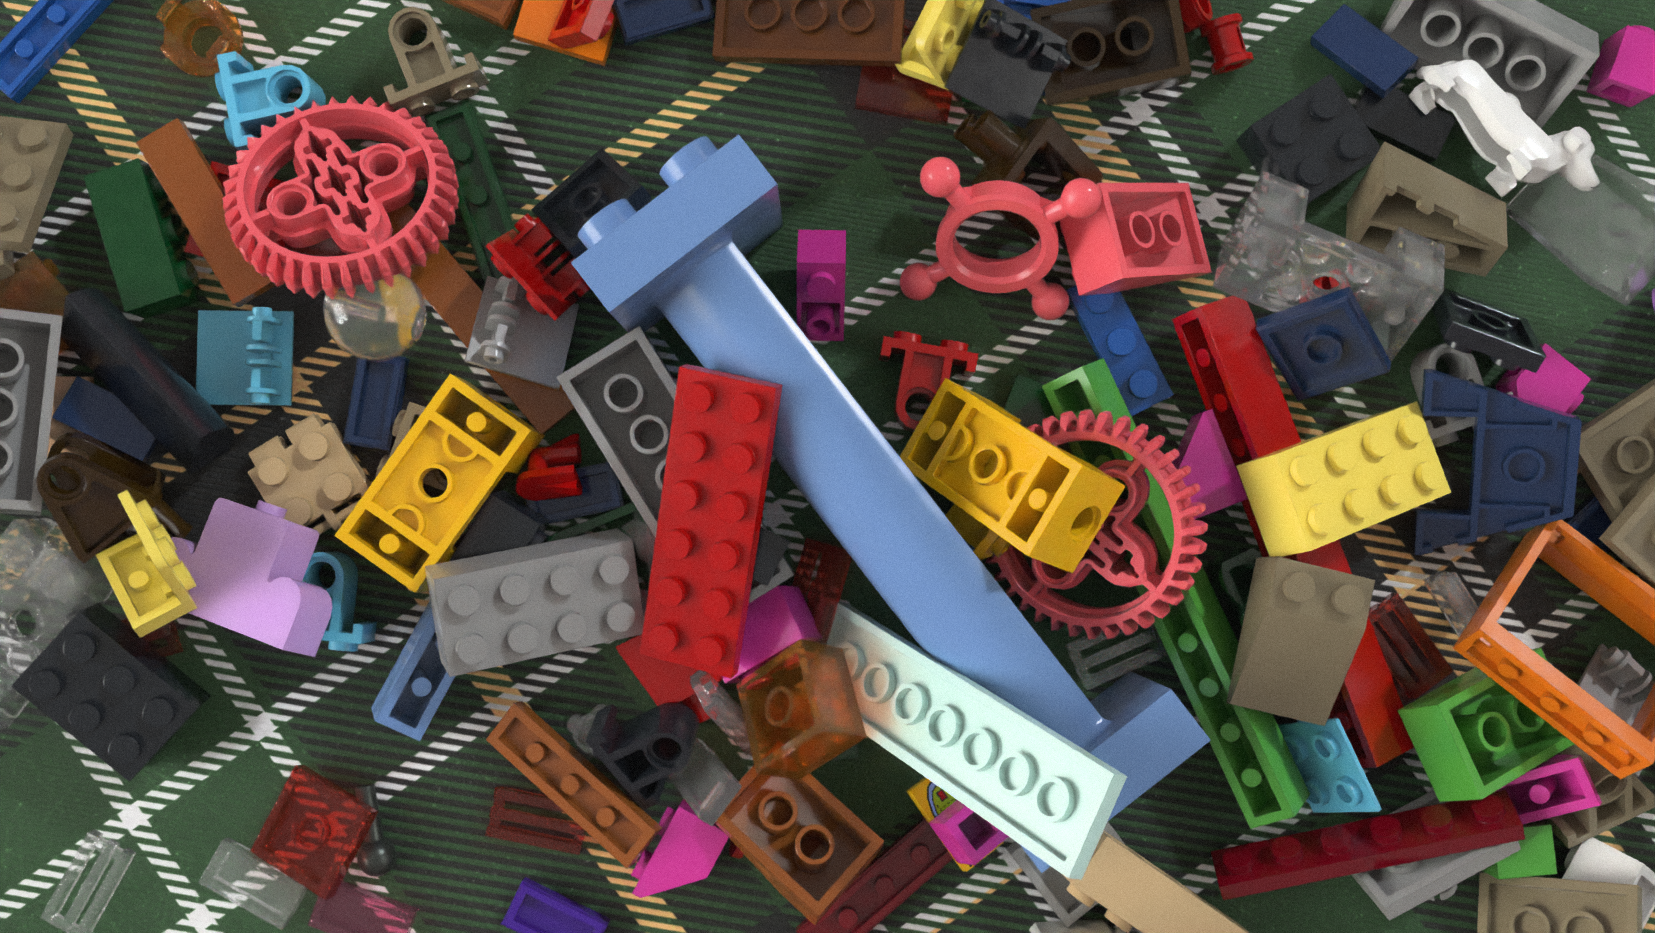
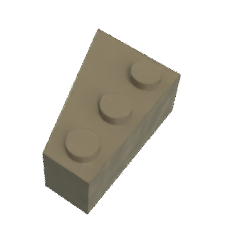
(1431, 203)

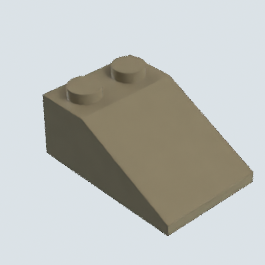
(1298, 638)

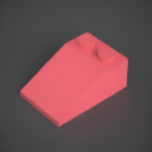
(1136, 239)

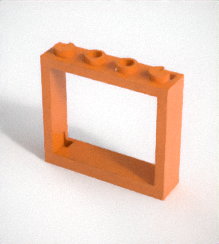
(1538, 683)

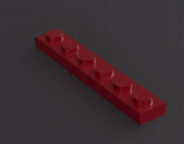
(1367, 845)

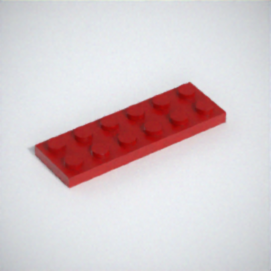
(709, 519)

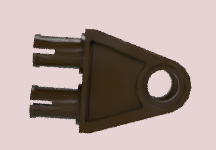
(1009, 150)
(88, 500)

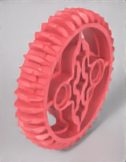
(324, 174)
(1115, 536)

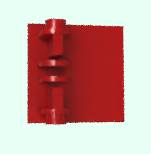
(517, 258)

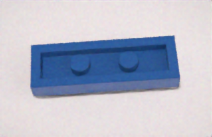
(1122, 345)

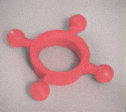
(1049, 300)

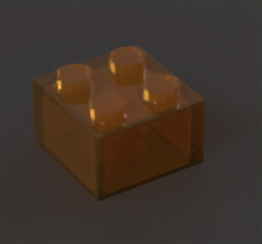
(800, 710)

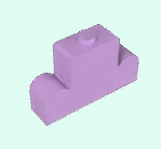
(253, 574)

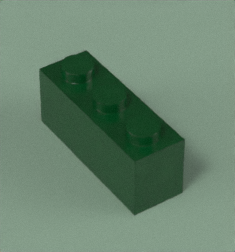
(142, 239)

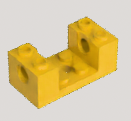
(467, 440)
(1037, 495)

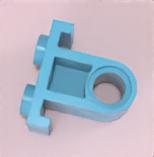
(259, 95)
(343, 596)

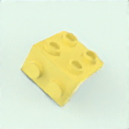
(938, 39)
(147, 571)

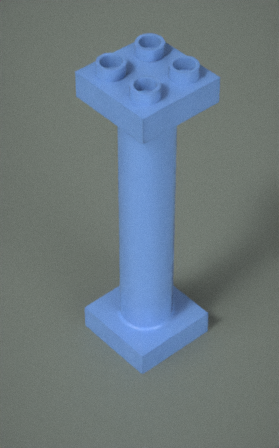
(688, 264)

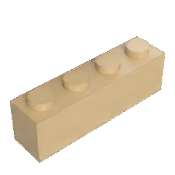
(1144, 895)

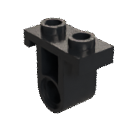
(644, 747)

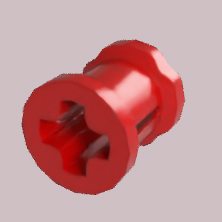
(1226, 43)

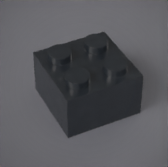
(1311, 140)

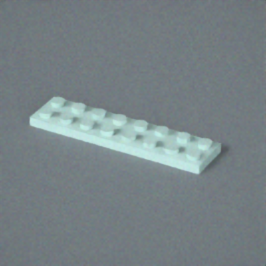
(978, 745)

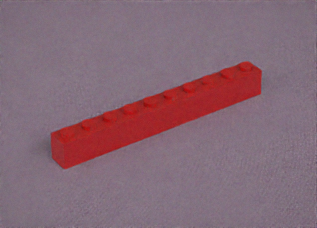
(1255, 421)

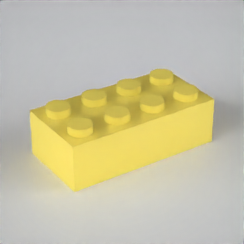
(1343, 480)

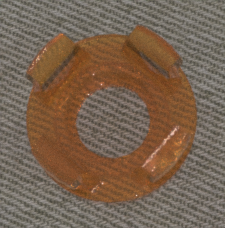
(184, 20)

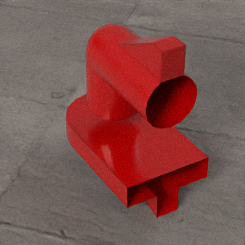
(555, 482)

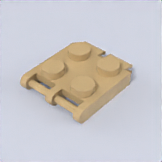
(310, 474)

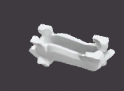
(1502, 130)

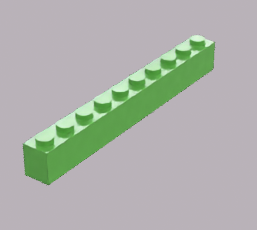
(1195, 630)

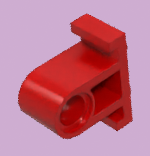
(923, 368)

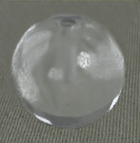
(377, 322)

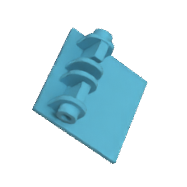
(245, 357)
(1329, 767)

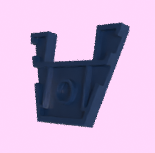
(1519, 468)

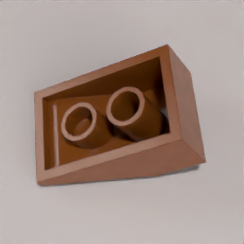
(799, 839)

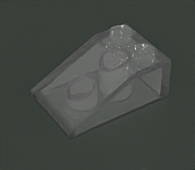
(1597, 232)

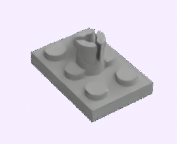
(1410, 884)

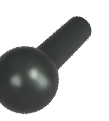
(376, 854)

